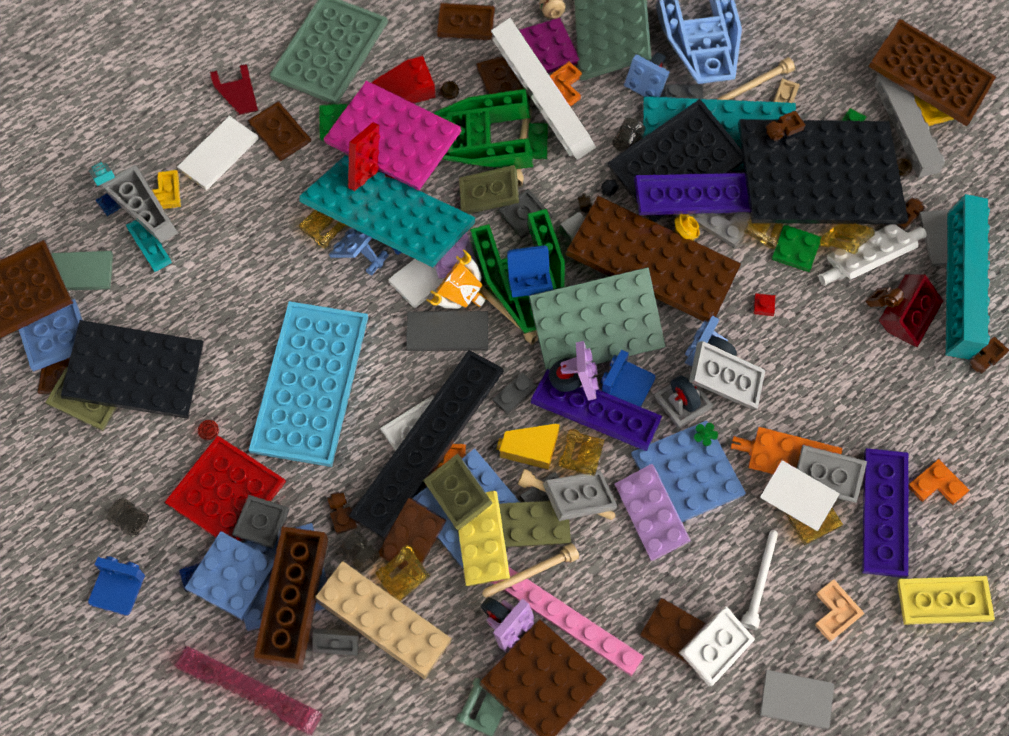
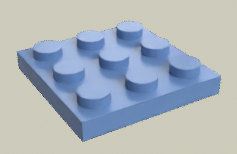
(51, 337)
(231, 575)

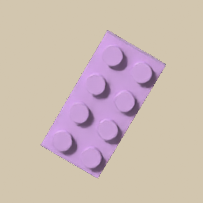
(652, 512)

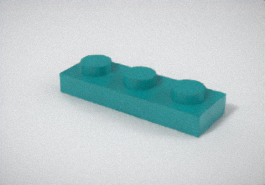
(101, 173)
(149, 246)

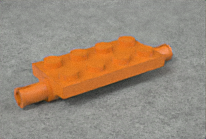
(773, 447)

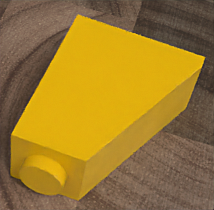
(530, 445)

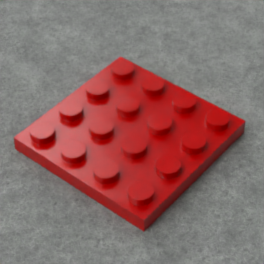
(219, 486)

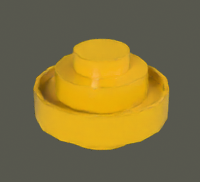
(687, 226)

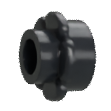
(609, 187)

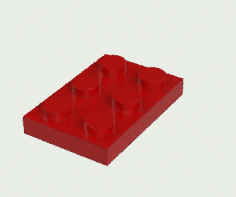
(363, 156)

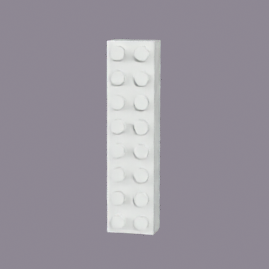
(542, 90)

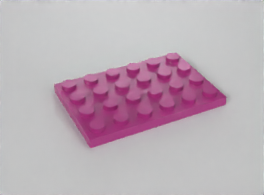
(410, 136)

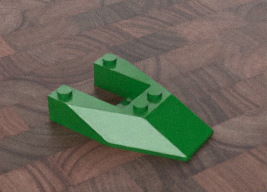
(475, 119)
(496, 269)

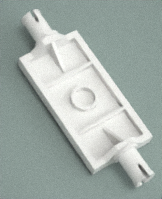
(879, 249)

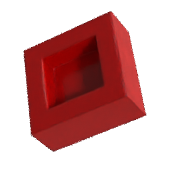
(764, 304)

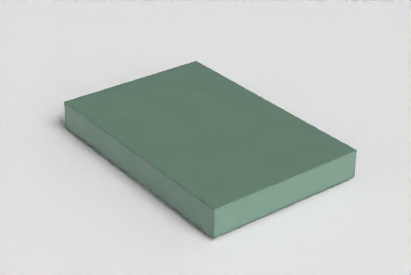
(85, 269)

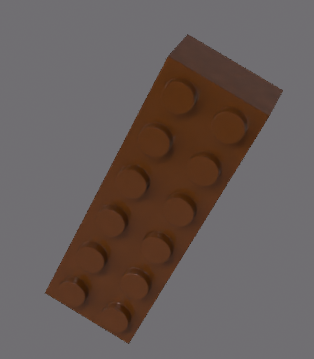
(291, 598)

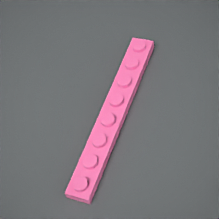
(575, 625)

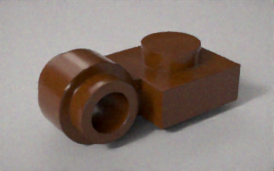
(789, 123)
(913, 208)
(885, 296)
(991, 353)
(341, 517)

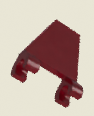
(237, 93)

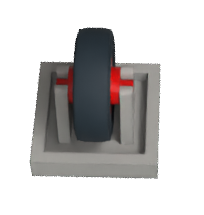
(683, 401)

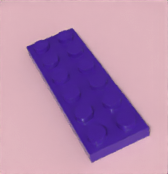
(691, 193)
(603, 414)
(886, 513)

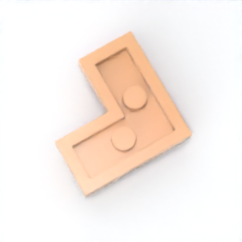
(843, 611)

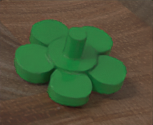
(705, 434)

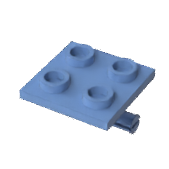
(353, 244)

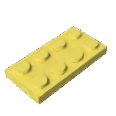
(484, 546)
(945, 600)

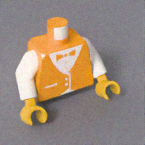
(460, 285)

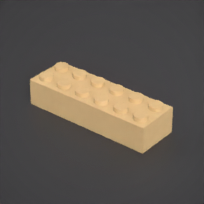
(383, 620)

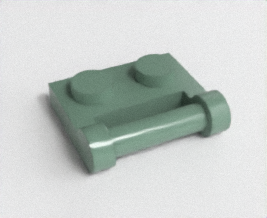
(488, 715)

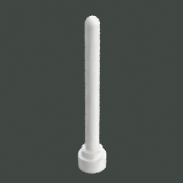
(751, 618)

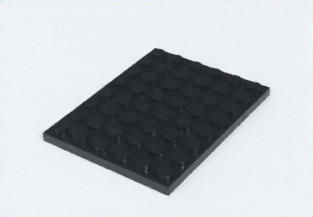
(822, 173)

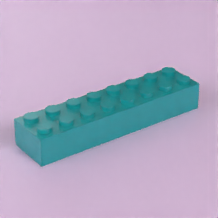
(967, 277)

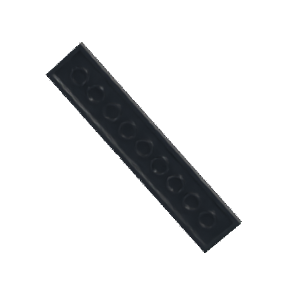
(426, 443)

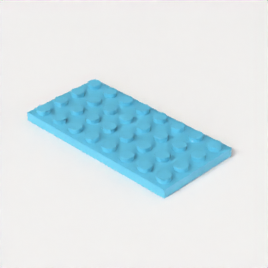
(309, 384)

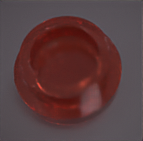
(208, 430)

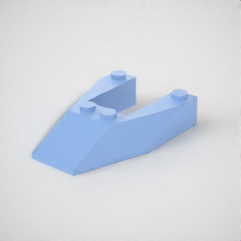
(705, 44)

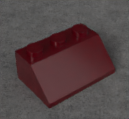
(915, 313)

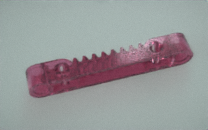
(194, 664)

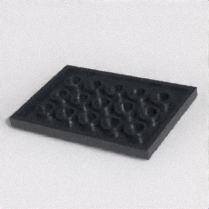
(683, 145)
(132, 369)

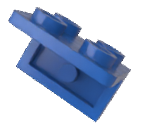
(529, 271)
(627, 380)
(116, 585)

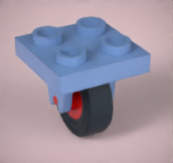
(647, 76)
(707, 334)

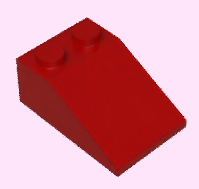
(409, 81)

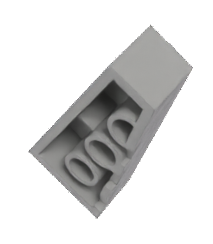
(137, 199)

